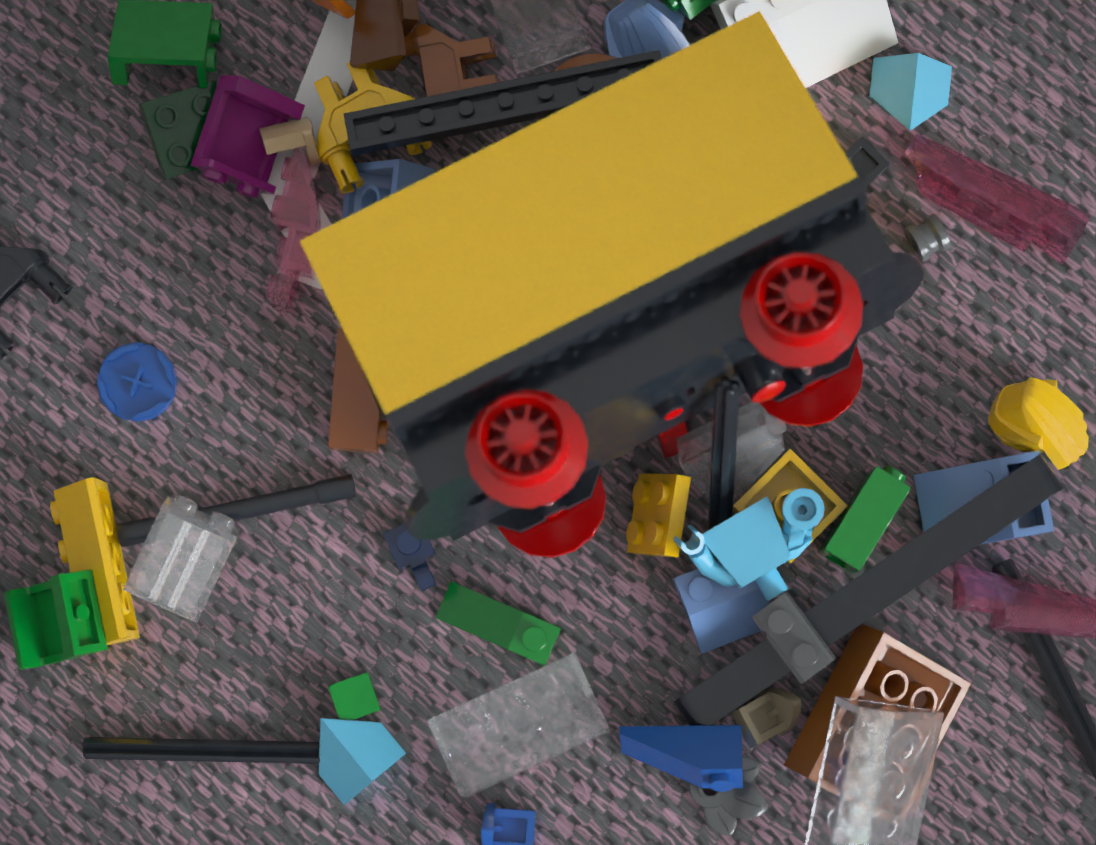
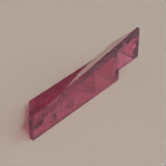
(996, 201)
(1023, 605)

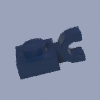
(411, 552)

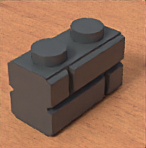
(794, 637)

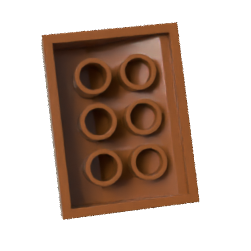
(877, 671)

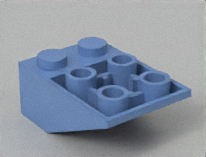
(948, 489)

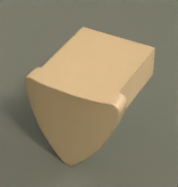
(291, 136)

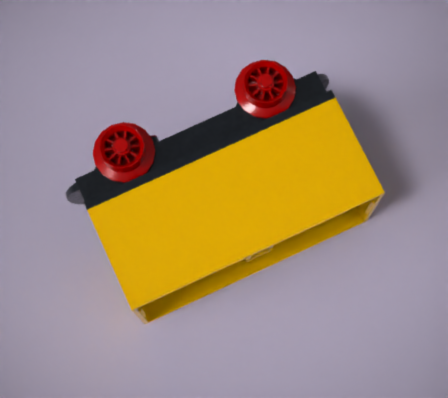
(604, 283)

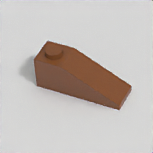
(355, 414)

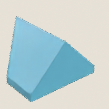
(910, 86)
(354, 755)

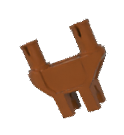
(446, 60)

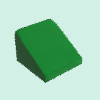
(354, 697)

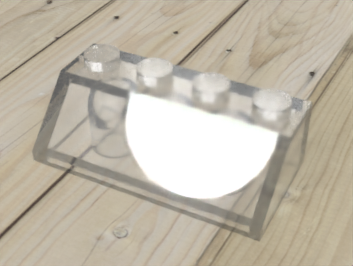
(518, 726)

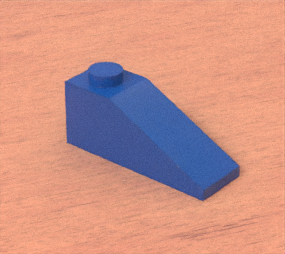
(693, 753)

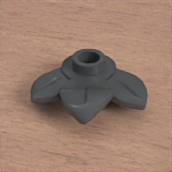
(724, 807)

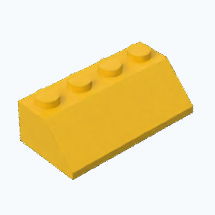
(93, 544)

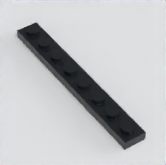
(484, 105)

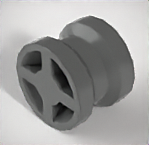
(927, 238)

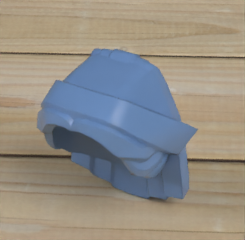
(642, 28)

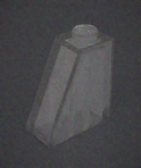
(758, 446)

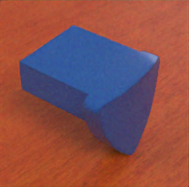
(507, 826)

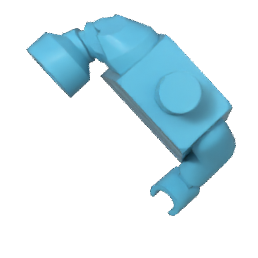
(754, 545)

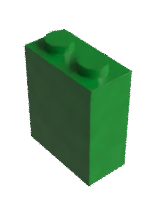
(865, 518)

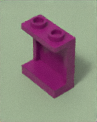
(231, 137)

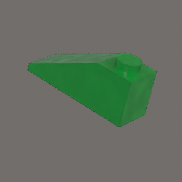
(498, 623)

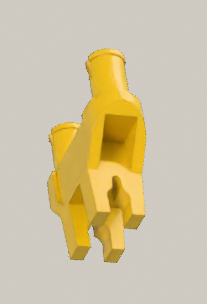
(332, 135)

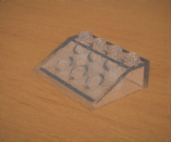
(874, 774)

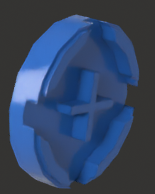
(137, 382)

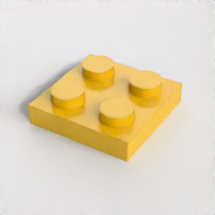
(657, 514)

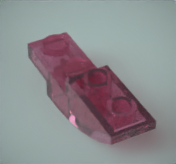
(300, 216)

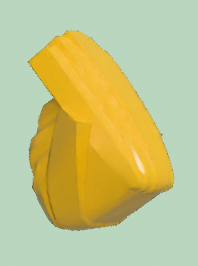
(1040, 419)

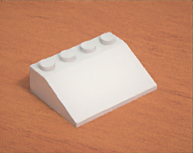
(818, 34)

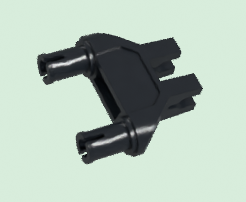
(22, 266)

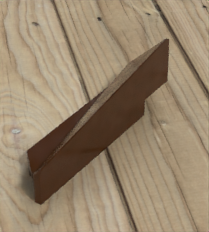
(380, 33)

